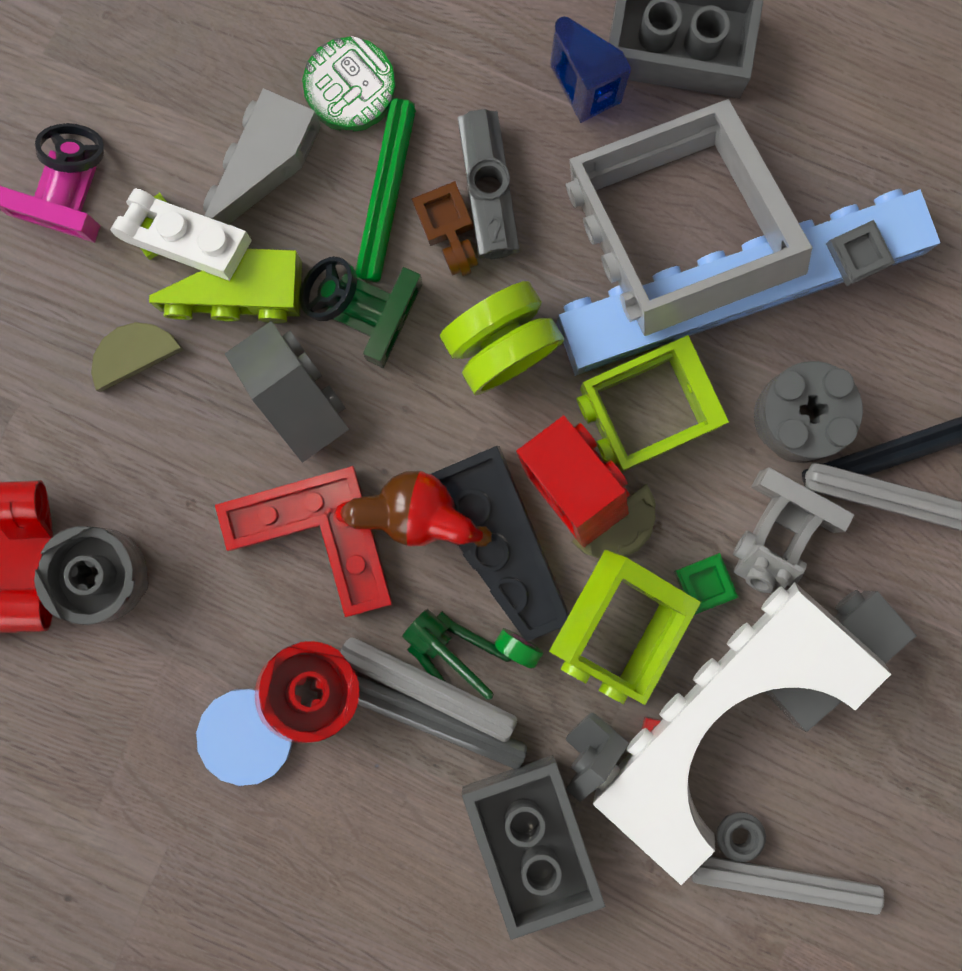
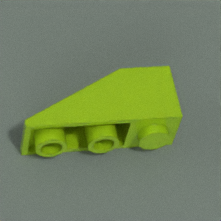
(262, 285)

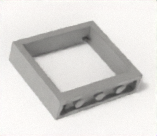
(663, 144)

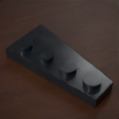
(514, 559)

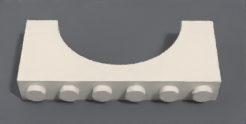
(786, 648)

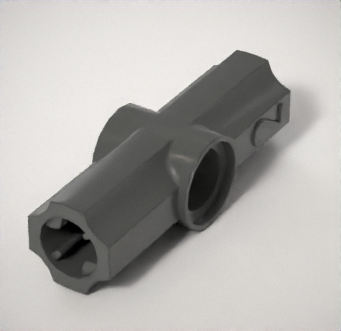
(486, 158)

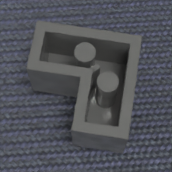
(285, 390)

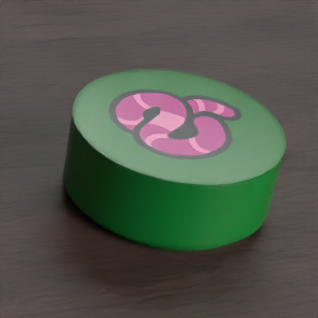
(518, 649)

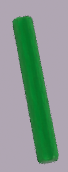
(385, 190)

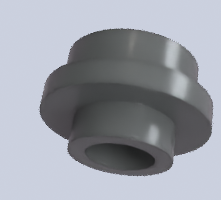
(751, 847)

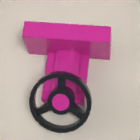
(62, 184)

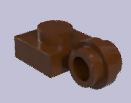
(444, 218)

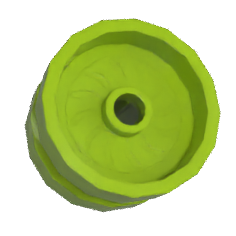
(501, 337)

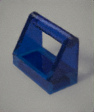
(587, 69)

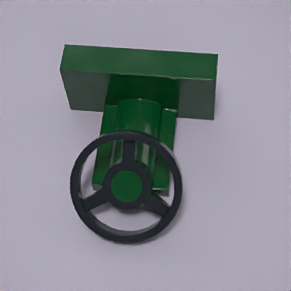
(362, 305)

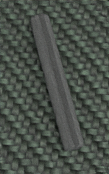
(429, 720)

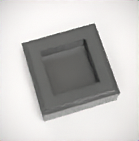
(860, 253)

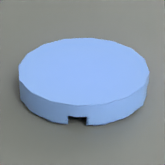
(237, 743)

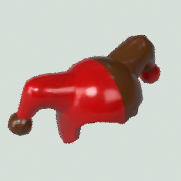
(413, 512)

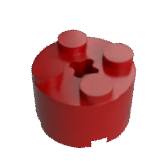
(329, 677)

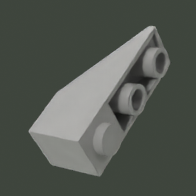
(268, 153)

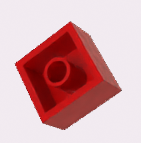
(574, 480)

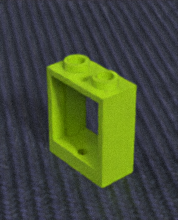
(694, 385)
(654, 647)

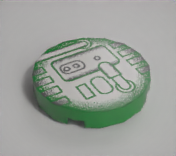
(349, 84)

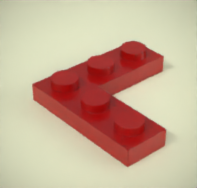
(304, 507)

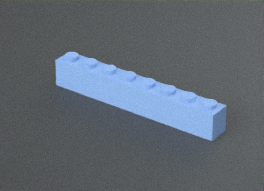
(602, 333)

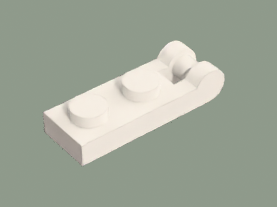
(182, 235)

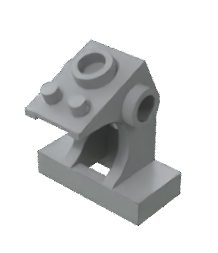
(795, 510)

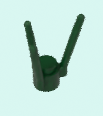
(429, 637)

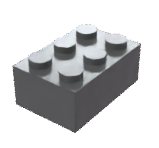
(689, 42)
(532, 847)

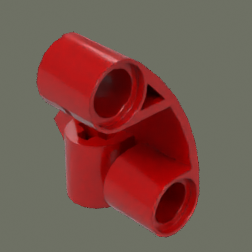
(23, 534)

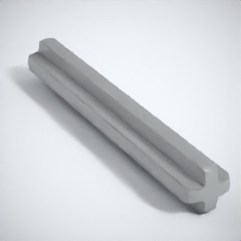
(884, 495)
(429, 689)
(790, 885)

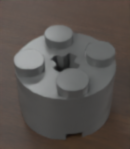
(828, 393)
(67, 563)

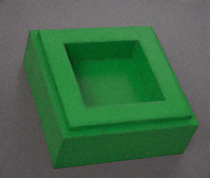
(707, 582)

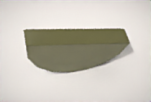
(129, 352)
(630, 532)

